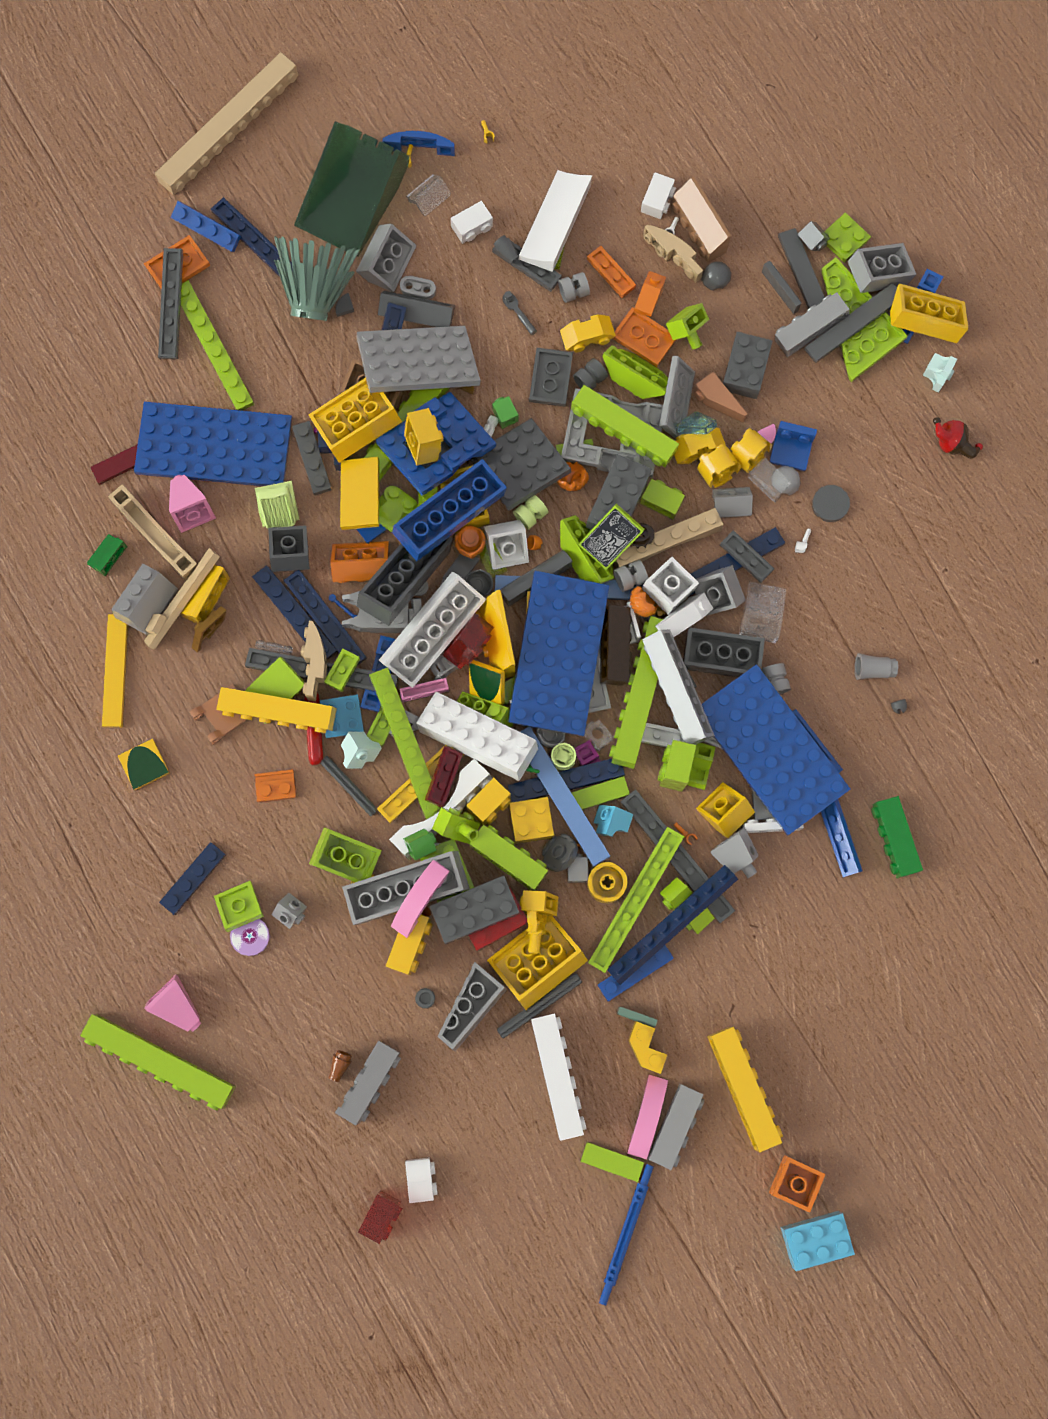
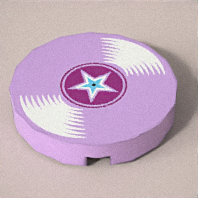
(250, 938)

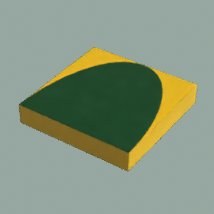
(487, 682)
(143, 764)

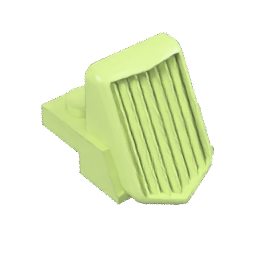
(277, 505)

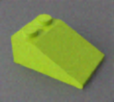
(344, 856)

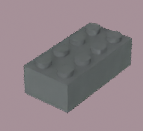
(622, 486)
(721, 652)
(474, 910)

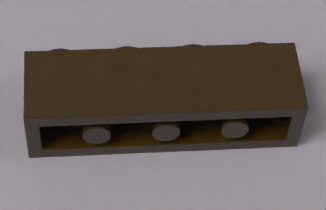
(615, 646)

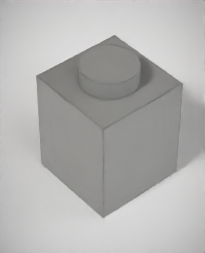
(578, 870)

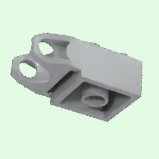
(366, 623)

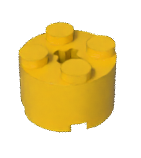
(750, 449)
(718, 466)
(613, 873)

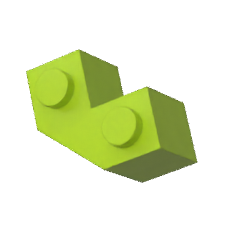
(675, 895)

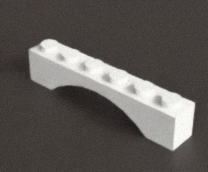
(471, 782)

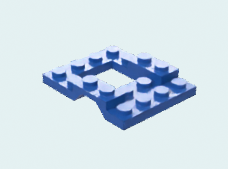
(459, 432)

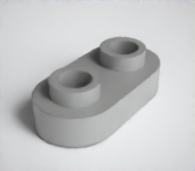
(418, 285)

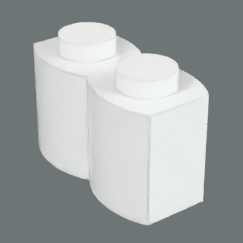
(419, 1180)

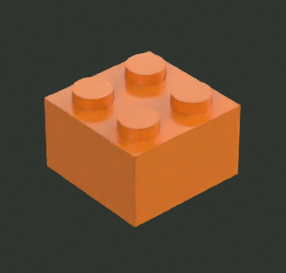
(797, 1183)

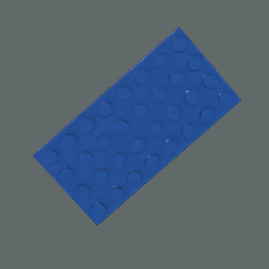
(213, 444)
(558, 653)
(773, 750)

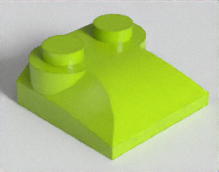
(394, 506)

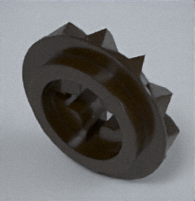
(648, 536)

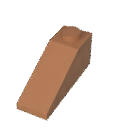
(717, 396)

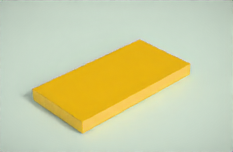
(359, 493)

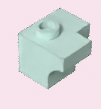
(939, 370)
(358, 750)

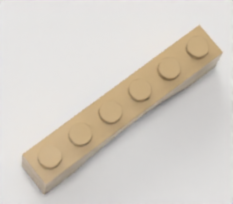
(153, 531)
(685, 531)

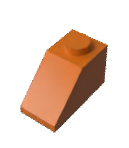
(650, 293)

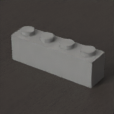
(811, 324)
(675, 1127)

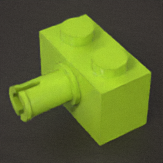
(686, 324)
(456, 825)

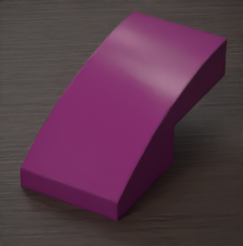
(586, 754)

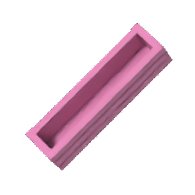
(424, 690)

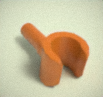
(686, 835)

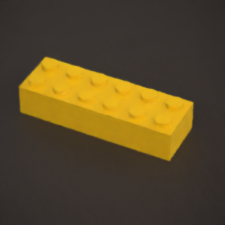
(744, 1089)

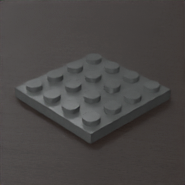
(524, 463)

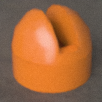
(534, 542)

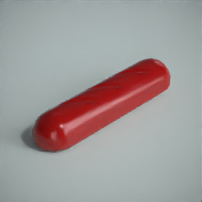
(314, 741)

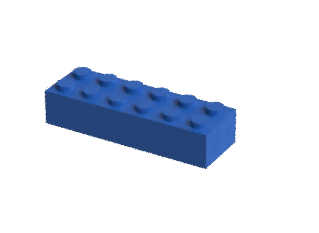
(449, 510)

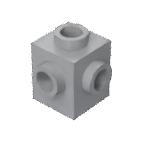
(289, 911)

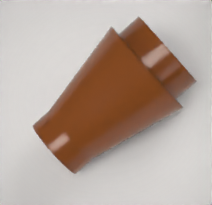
(339, 1065)

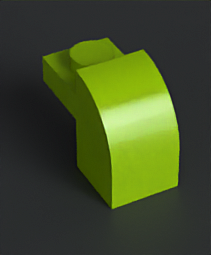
(701, 765)

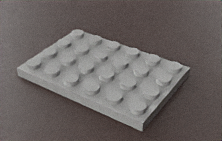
(417, 359)

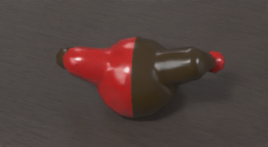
(955, 438)

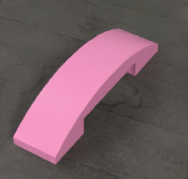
(419, 897)
(648, 1117)

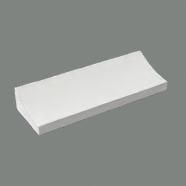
(555, 219)

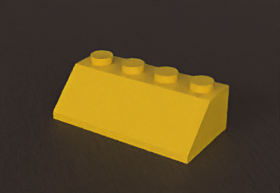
(929, 313)

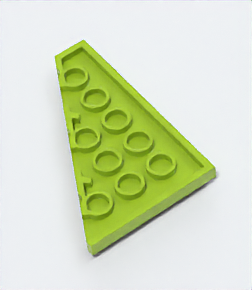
(872, 341)

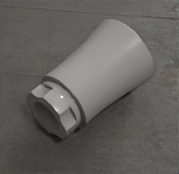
(875, 667)

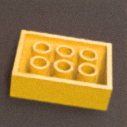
(354, 419)
(499, 646)
(532, 974)

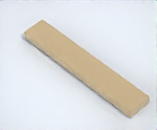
(184, 596)

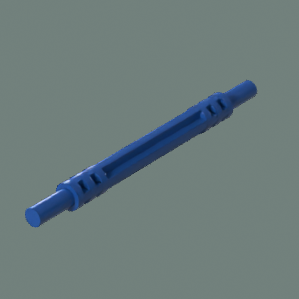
(626, 1234)

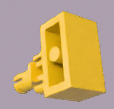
(538, 907)

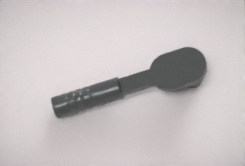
(512, 303)

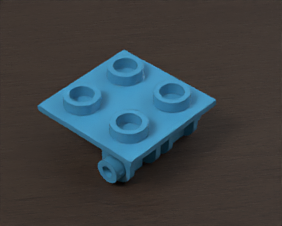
(347, 717)

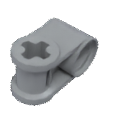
(445, 667)

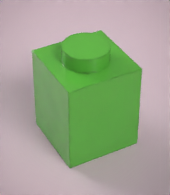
(505, 412)
(420, 844)

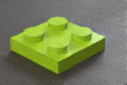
(846, 237)
(238, 906)

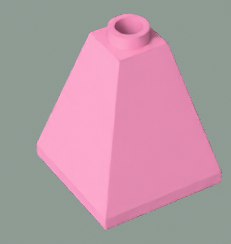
(188, 504)
(174, 1005)

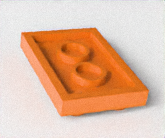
(193, 261)
(644, 337)

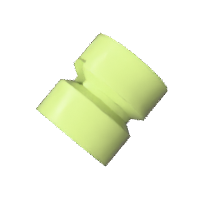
(530, 512)
(563, 756)

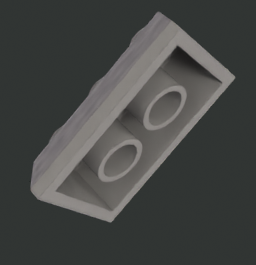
(386, 257)
(144, 596)

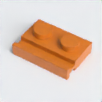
(275, 786)

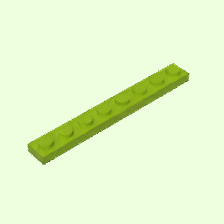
(214, 348)
(404, 738)
(636, 899)

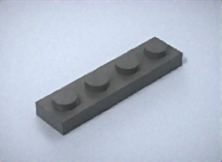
(542, 276)
(311, 458)

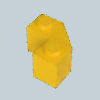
(579, 335)
(695, 445)
(639, 1041)

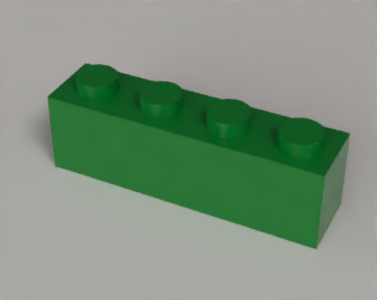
(897, 837)

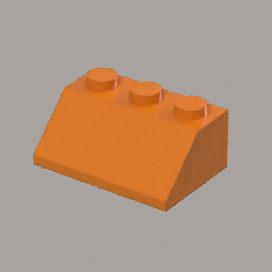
(357, 560)

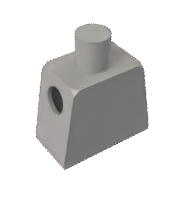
(737, 853)

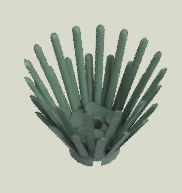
(309, 288)

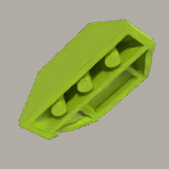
(635, 373)
(571, 533)

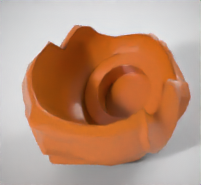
(576, 479)
(470, 541)
(642, 603)

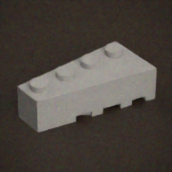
(472, 1004)
(368, 1083)

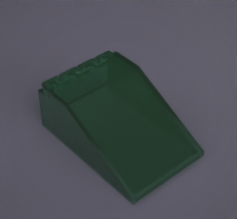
(351, 188)

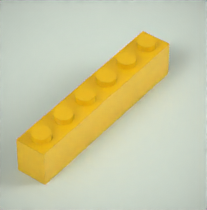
(277, 709)

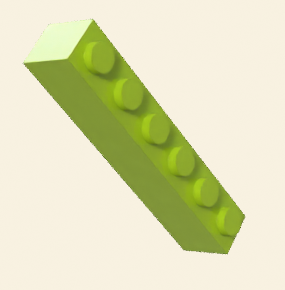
(624, 426)

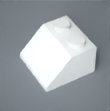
(510, 542)

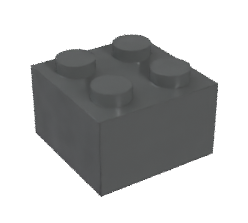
(288, 548)

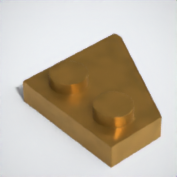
(208, 627)

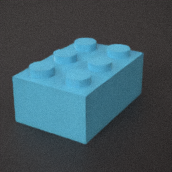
(817, 1240)

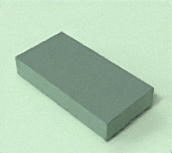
(637, 1017)

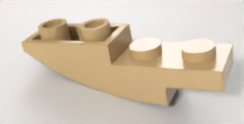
(669, 245)
(315, 654)

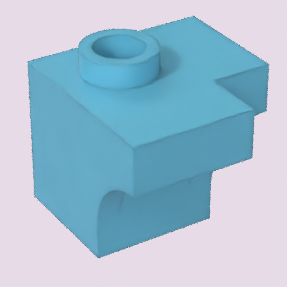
(611, 820)

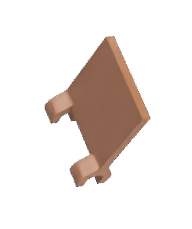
(221, 723)

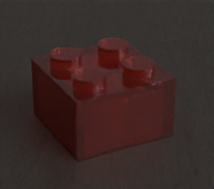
(469, 642)
(379, 1217)

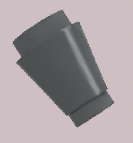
(506, 249)

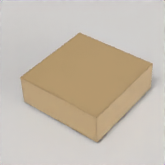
(155, 623)

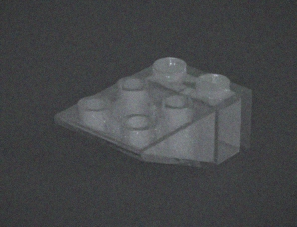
(763, 611)

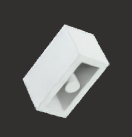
(658, 195)
(472, 222)

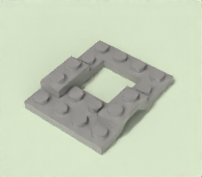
(601, 457)

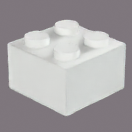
(670, 585)

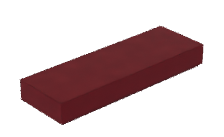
(115, 465)
(443, 776)

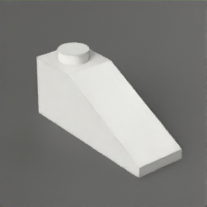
(686, 614)

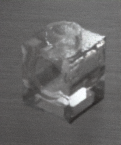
(599, 743)

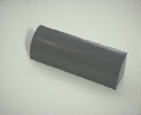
(419, 309)
(518, 588)

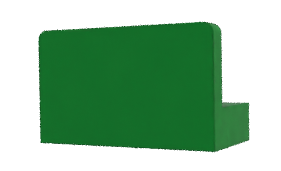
(107, 554)

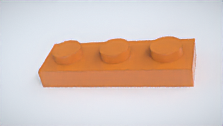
(611, 271)

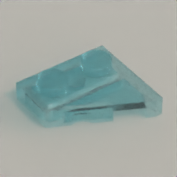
(696, 424)

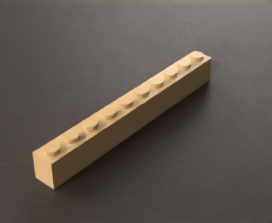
(227, 124)

